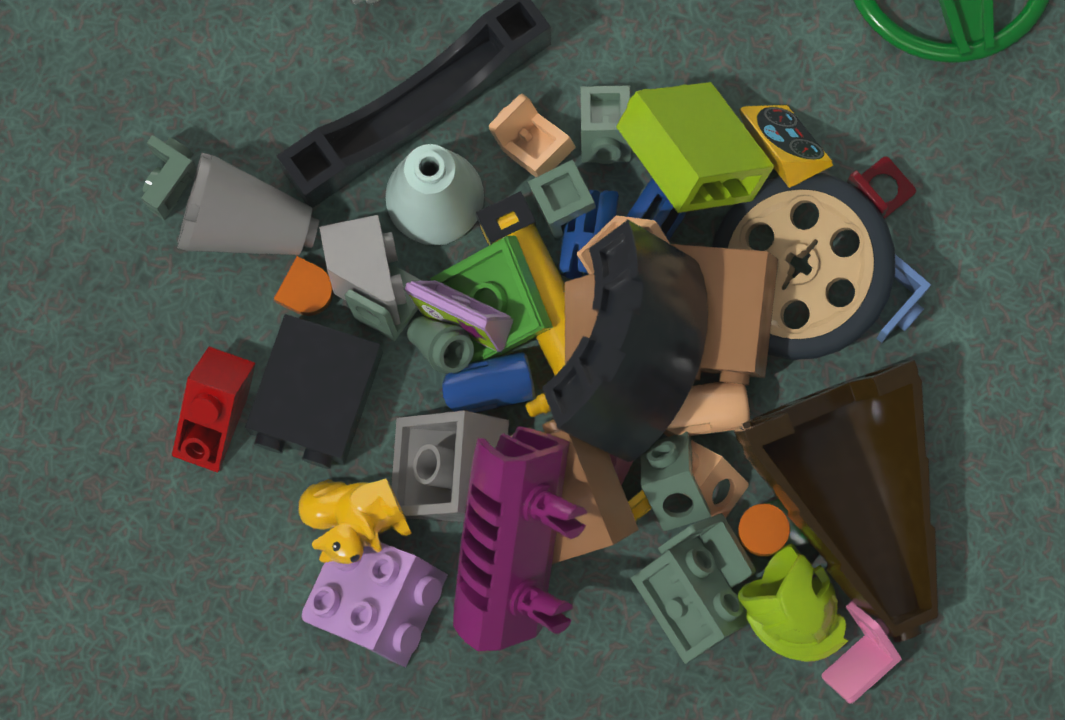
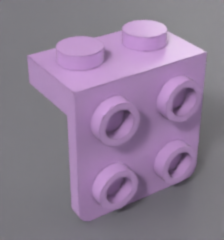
(376, 601)

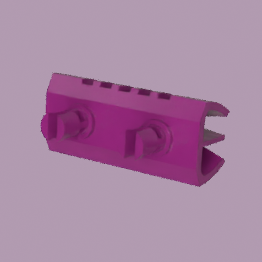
(510, 540)

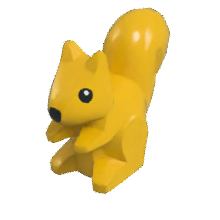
(354, 513)

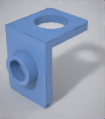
(911, 309)

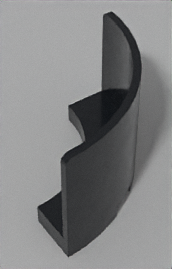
(643, 349)

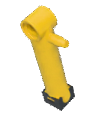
(515, 218)

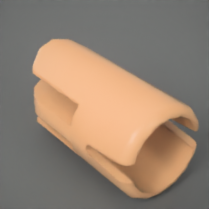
(711, 410)

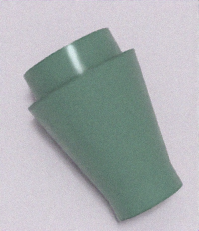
(442, 344)

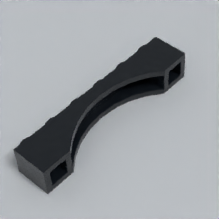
(357, 142)

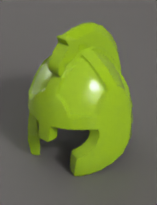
(793, 610)

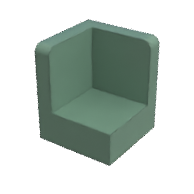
(561, 196)

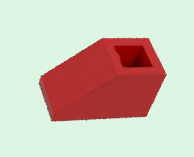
(212, 408)

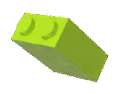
(694, 146)

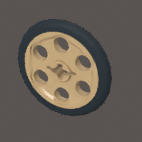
(869, 269)

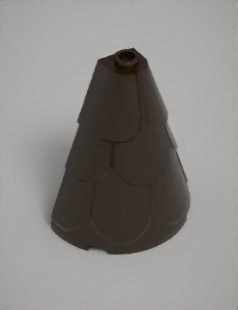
(858, 489)

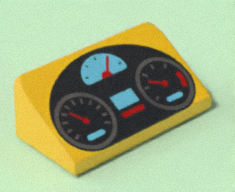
(785, 142)

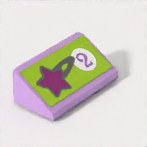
(452, 307)

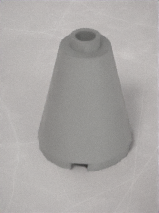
(242, 214)

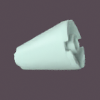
(434, 195)

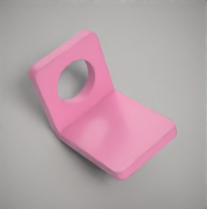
(864, 661)

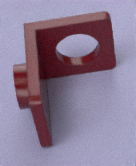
(883, 166)

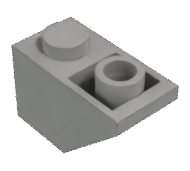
(359, 260)

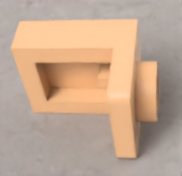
(530, 137)

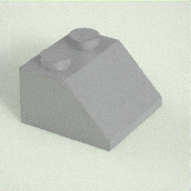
(436, 461)

